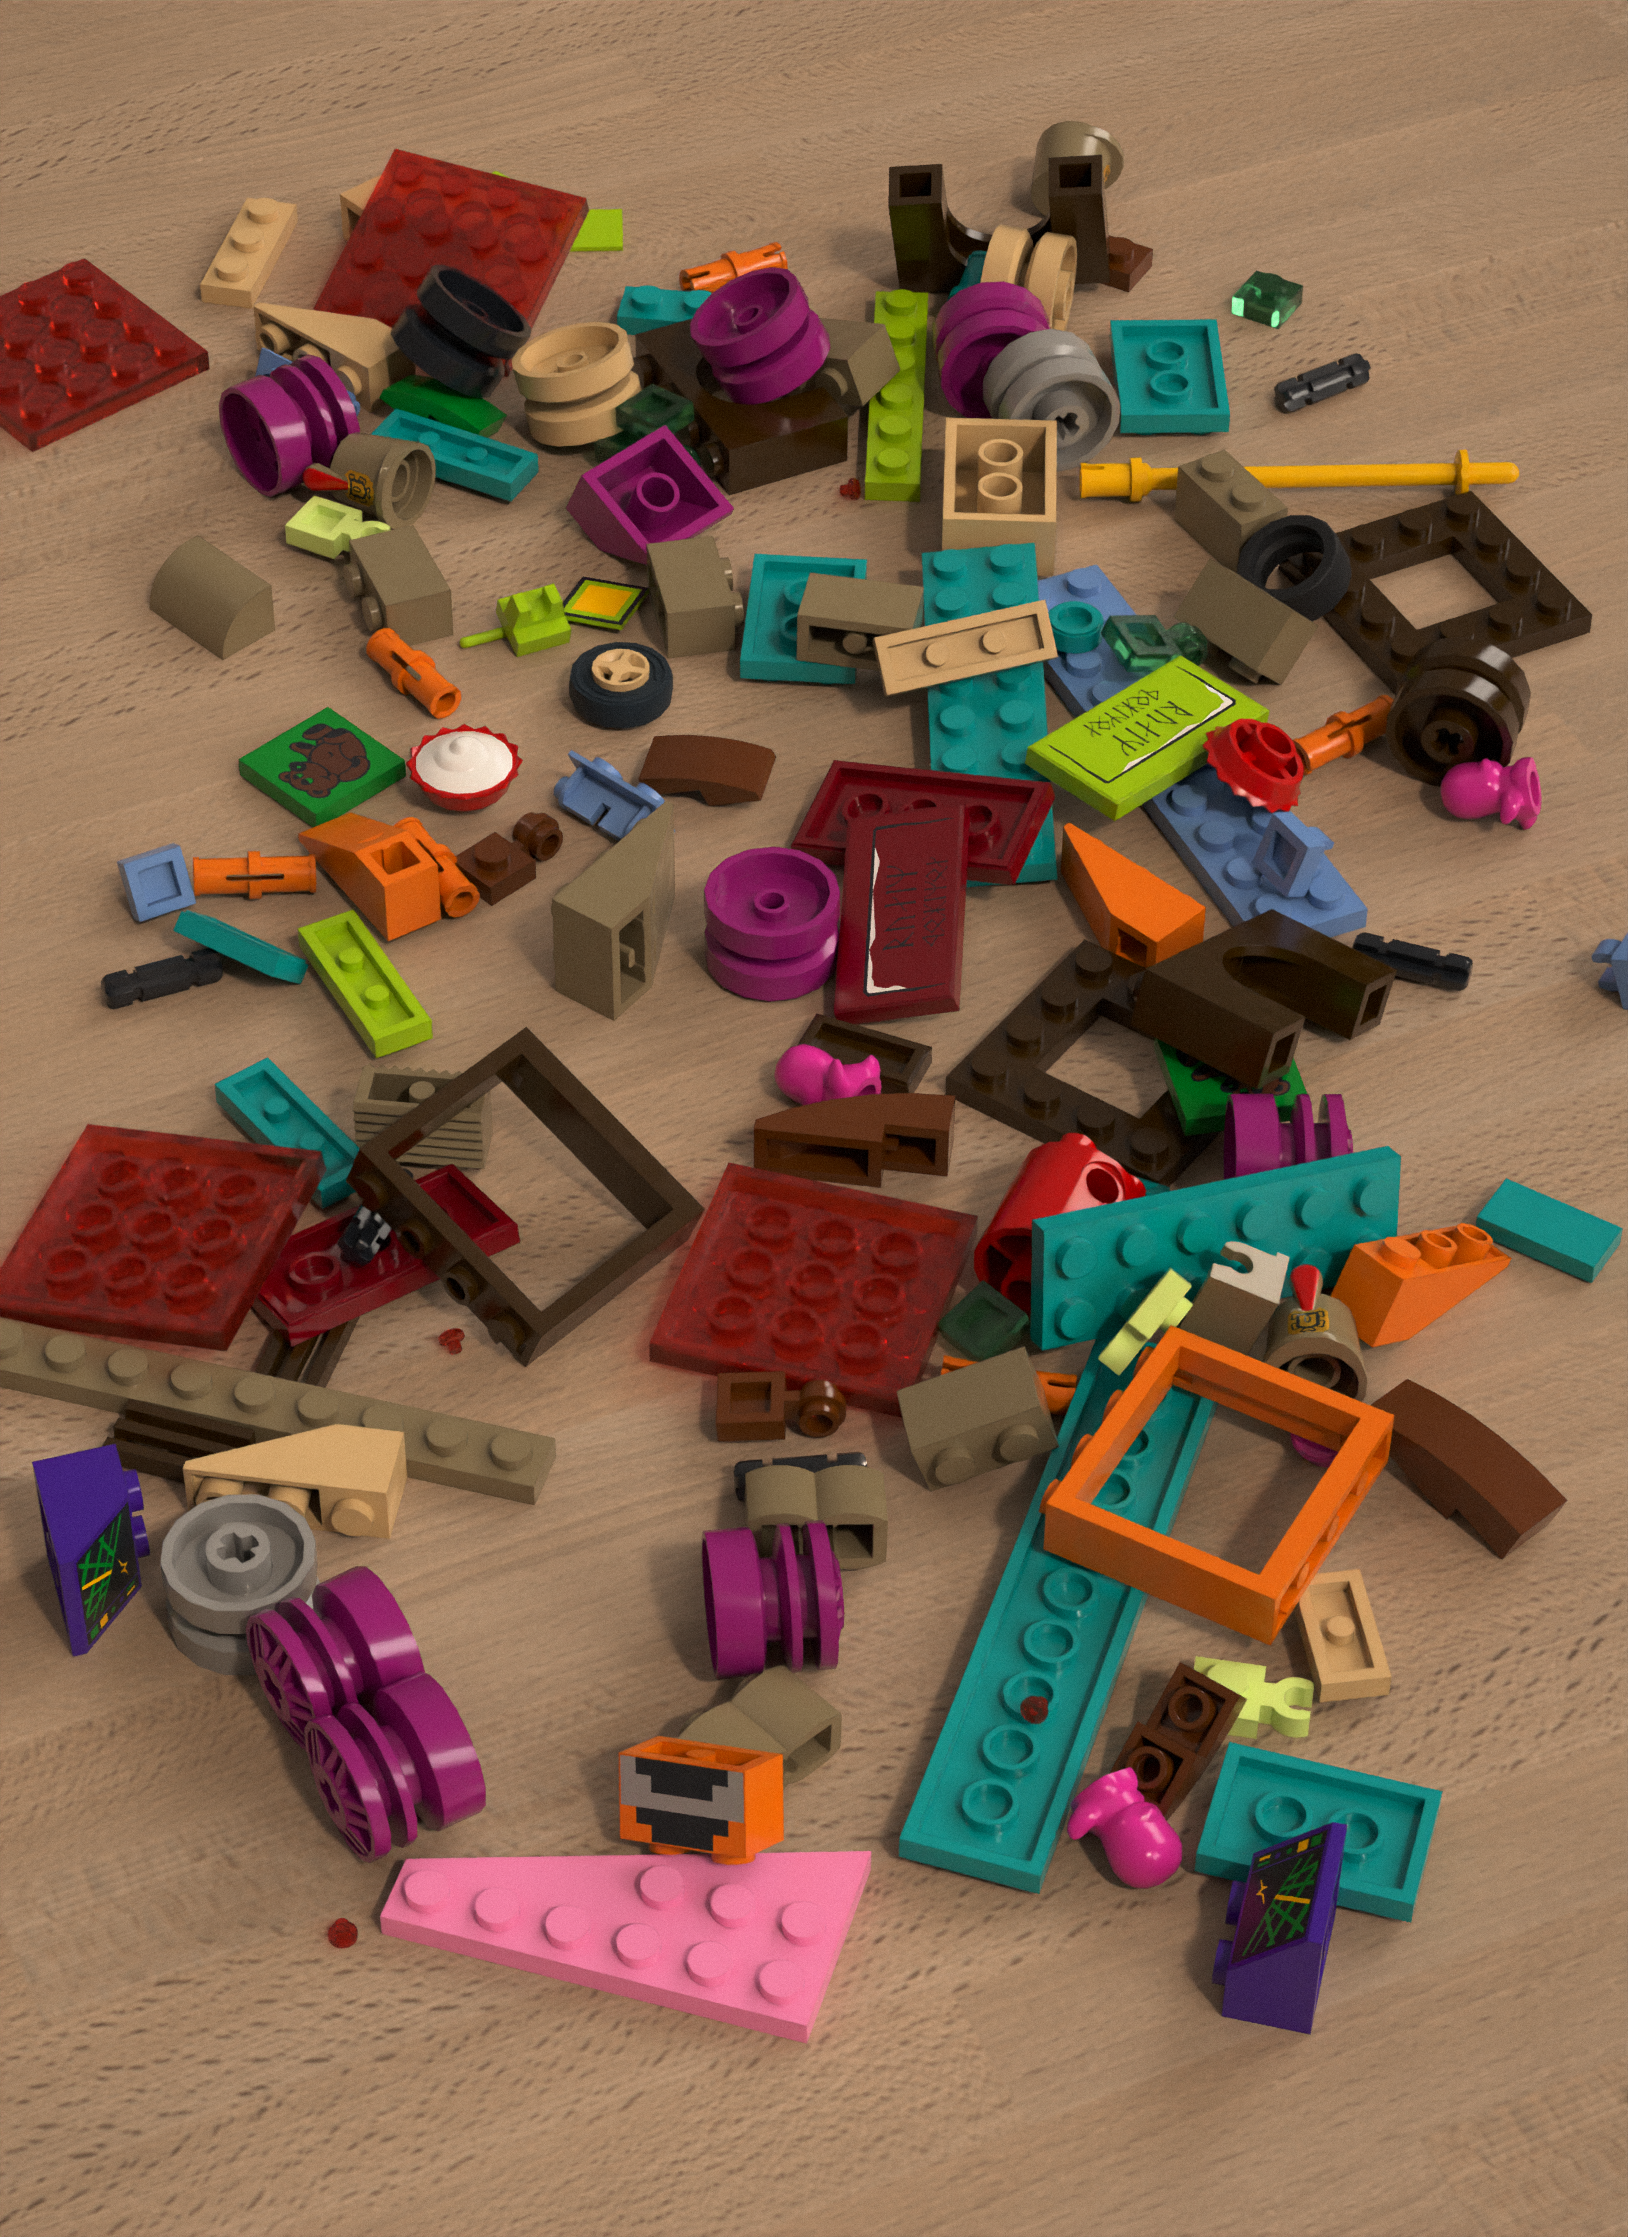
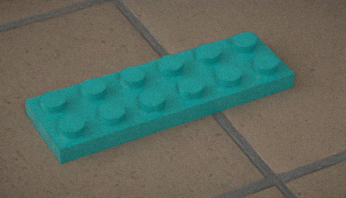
(1106, 1258)

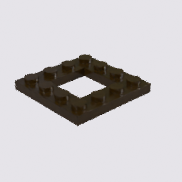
(1531, 604)
(1010, 1084)

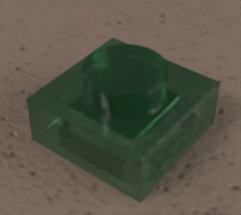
(1267, 299)
(652, 410)
(984, 1324)

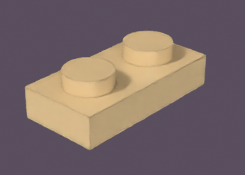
(1342, 1638)

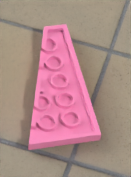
(660, 1929)

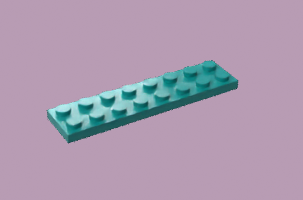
(990, 718)

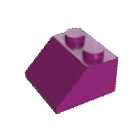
(646, 497)

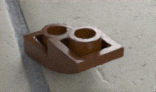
(717, 766)
(1179, 1737)

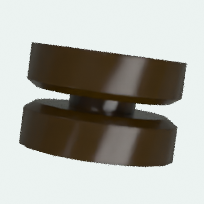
(1457, 707)

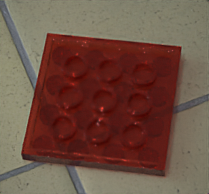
(457, 217)
(81, 352)
(157, 1236)
(815, 1286)

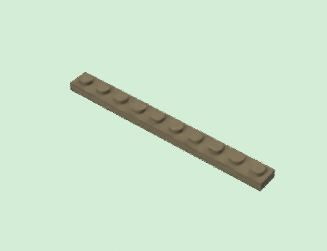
(110, 1373)

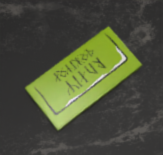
(1141, 737)

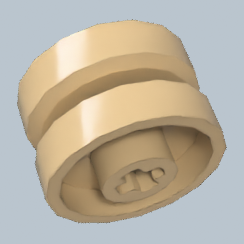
(1043, 270)
(575, 382)

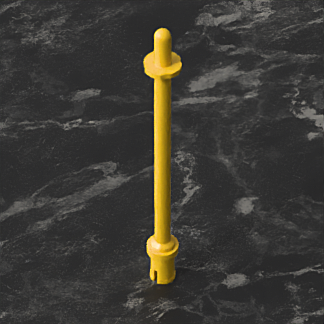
(1139, 479)

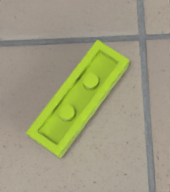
(365, 983)

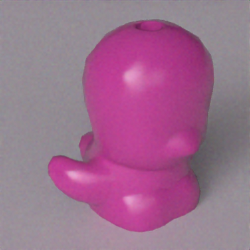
(1487, 788)
(814, 1076)
(1132, 1831)

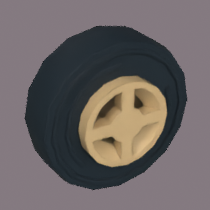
(621, 685)

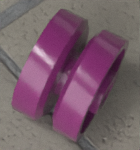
(974, 331)
(760, 336)
(772, 923)

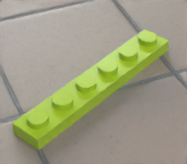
(898, 408)

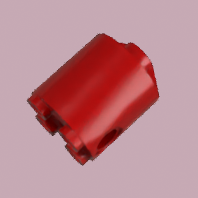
(1048, 1183)

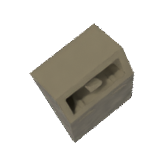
(616, 918)

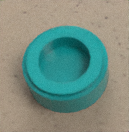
(1076, 627)

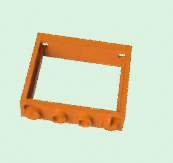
(1183, 1574)

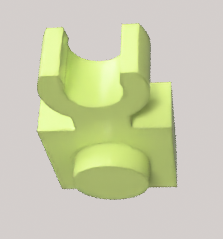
(328, 527)
(1159, 1309)
(1266, 1701)

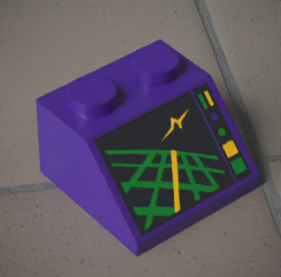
(91, 1538)
(1282, 1930)

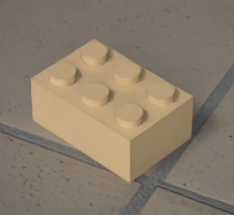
(1001, 485)

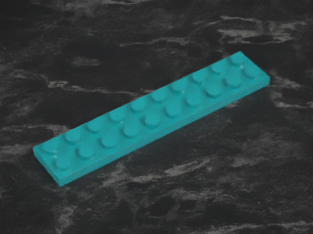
(1054, 1632)

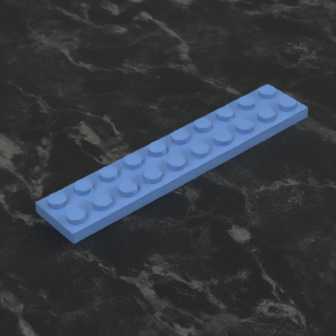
(1198, 814)

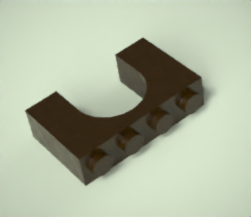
(935, 246)
(735, 441)
(1250, 988)

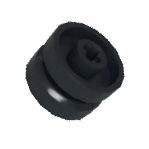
(460, 331)

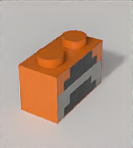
(701, 1798)

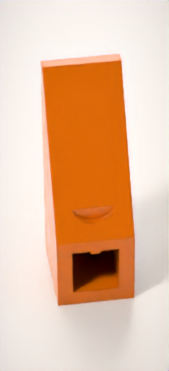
(379, 871)
(1126, 903)
(1414, 1279)

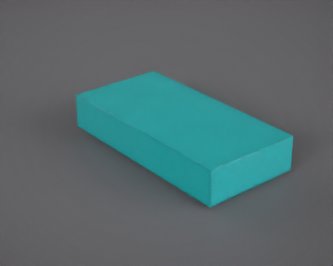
(241, 946)
(1549, 1230)

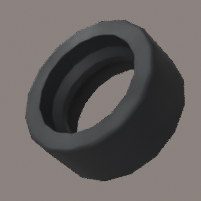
(1292, 537)

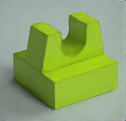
(534, 620)

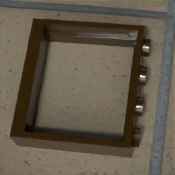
(595, 1141)

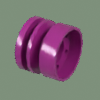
(286, 423)
(1260, 1143)
(770, 1599)
(331, 1653)
(395, 1766)

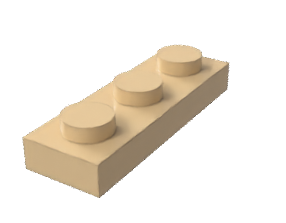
(249, 253)
(965, 648)

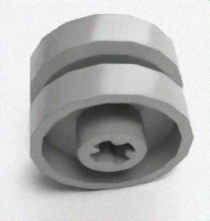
(1059, 380)
(228, 1565)

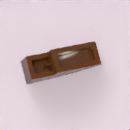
(858, 1138)
(1468, 1468)

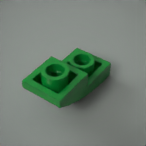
(440, 403)

